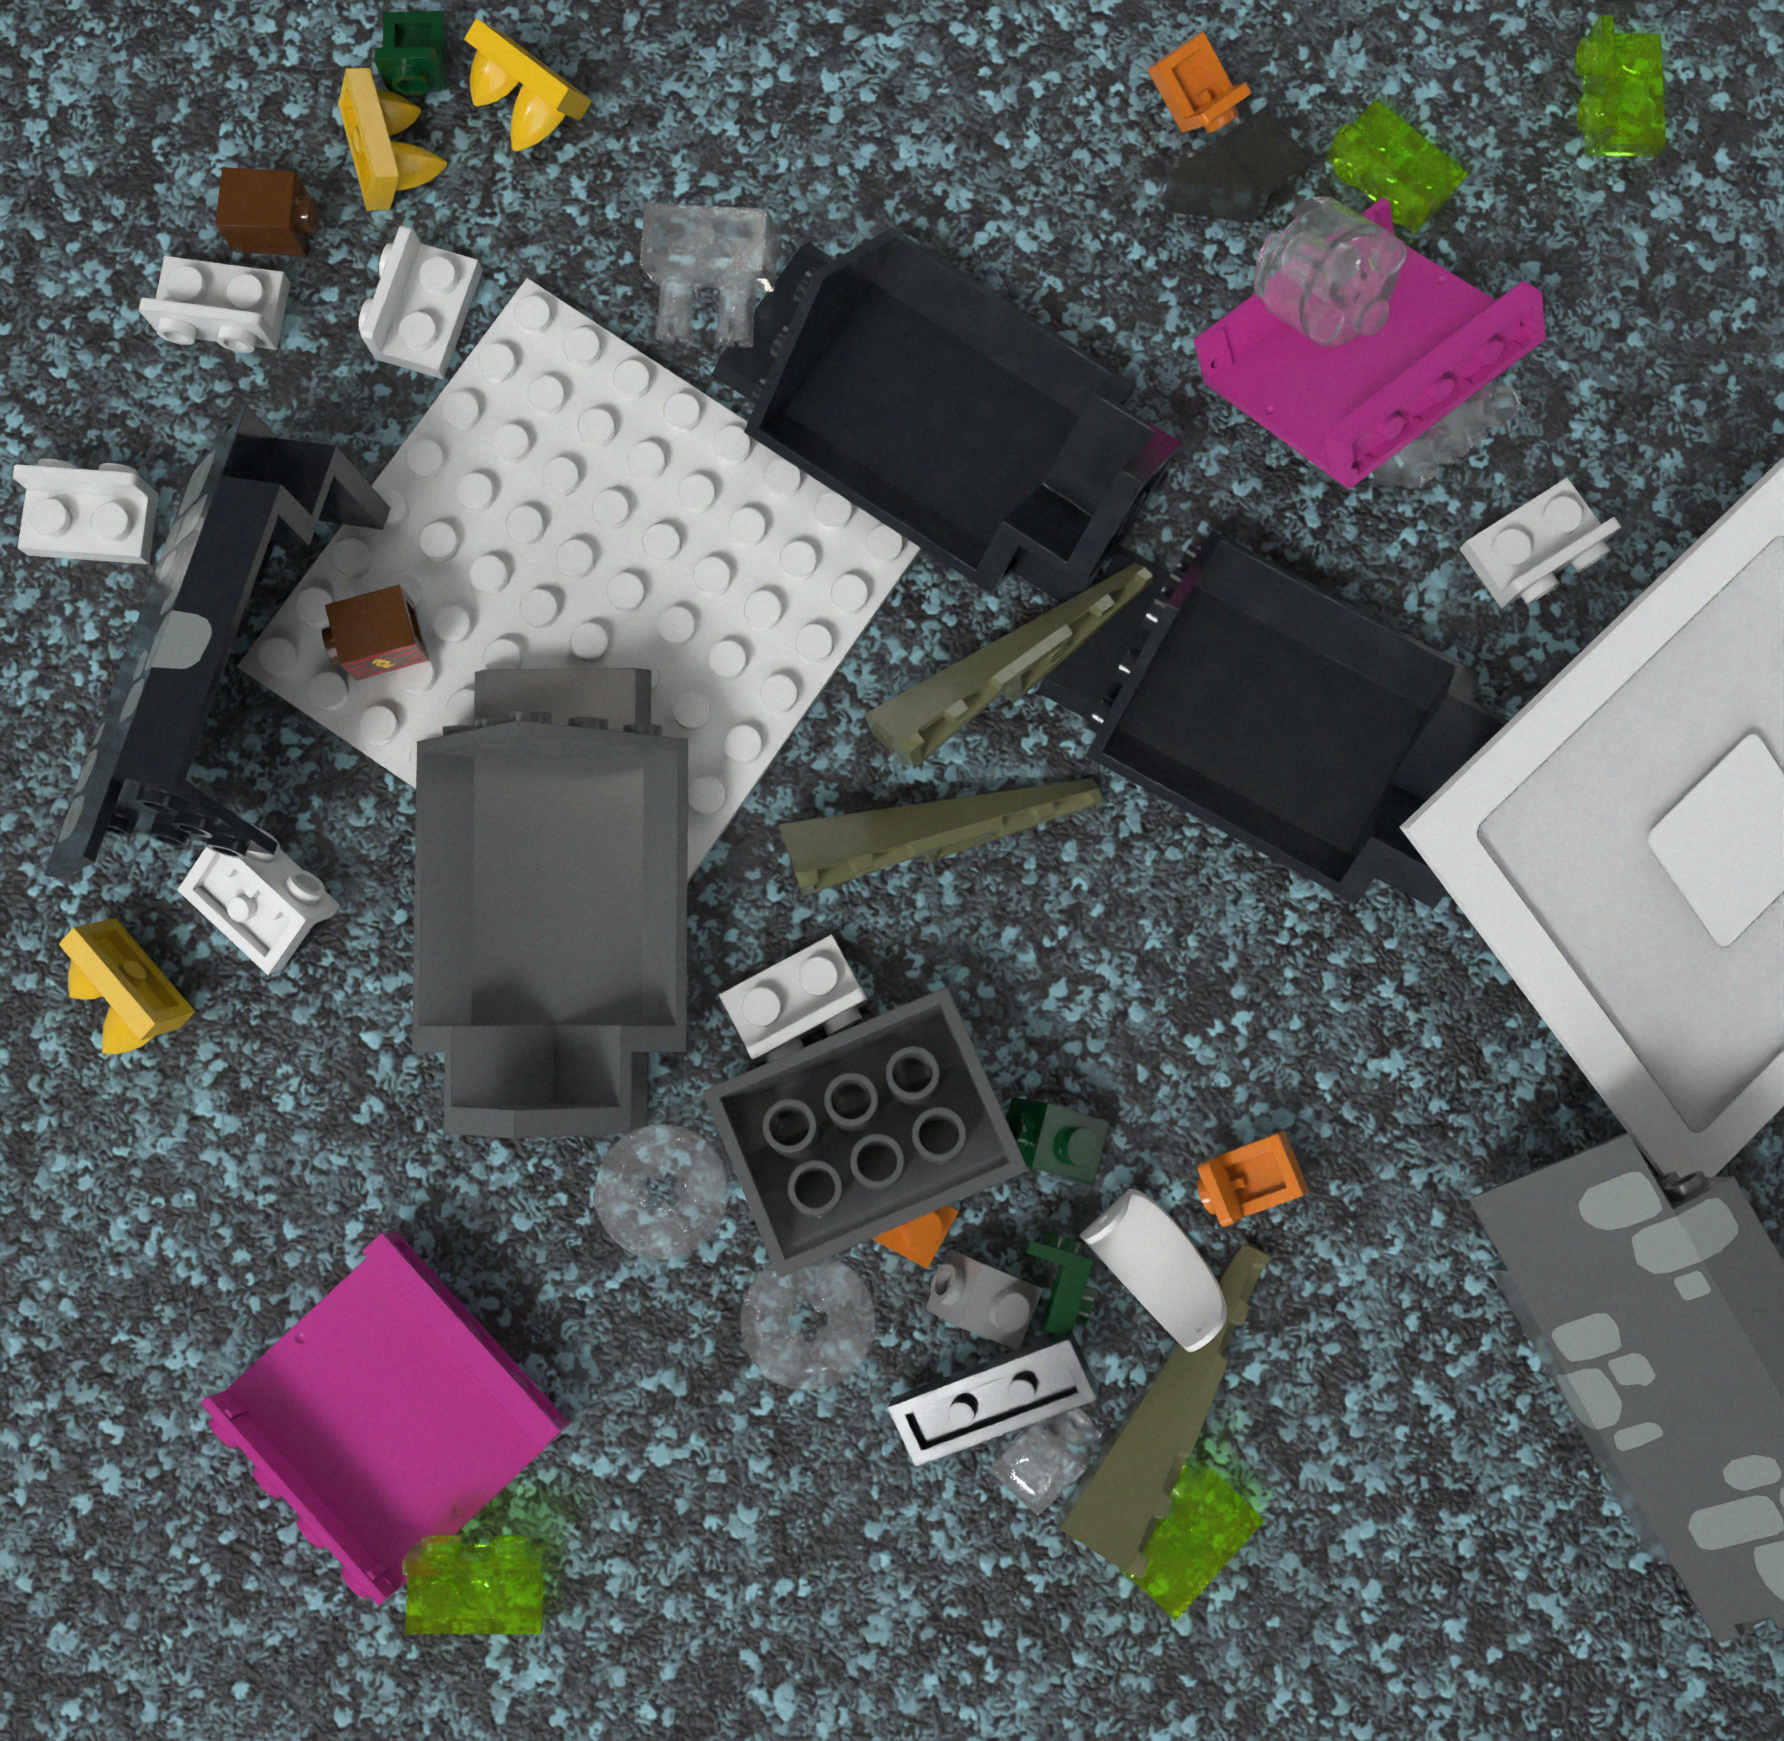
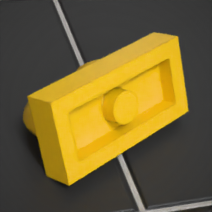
(543, 96)
(369, 120)
(139, 995)

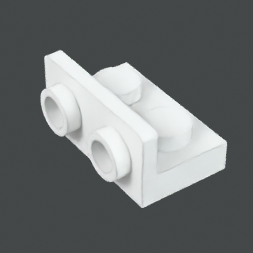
(218, 304)
(418, 304)
(86, 512)
(1537, 542)
(258, 902)
(795, 1001)

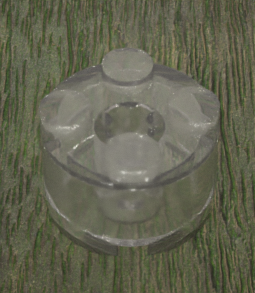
(1329, 272)
(626, 1192)
(785, 1350)

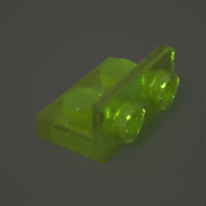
(1620, 92)
(1395, 163)
(1195, 1539)
(475, 1586)

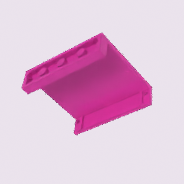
(1379, 392)
(385, 1416)

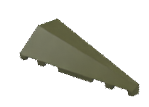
(937, 708)
(861, 843)
(1140, 1463)

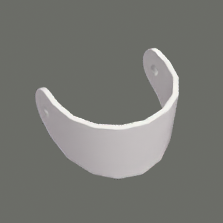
(1159, 1268)

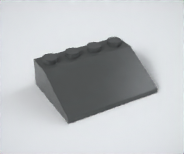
(864, 1132)

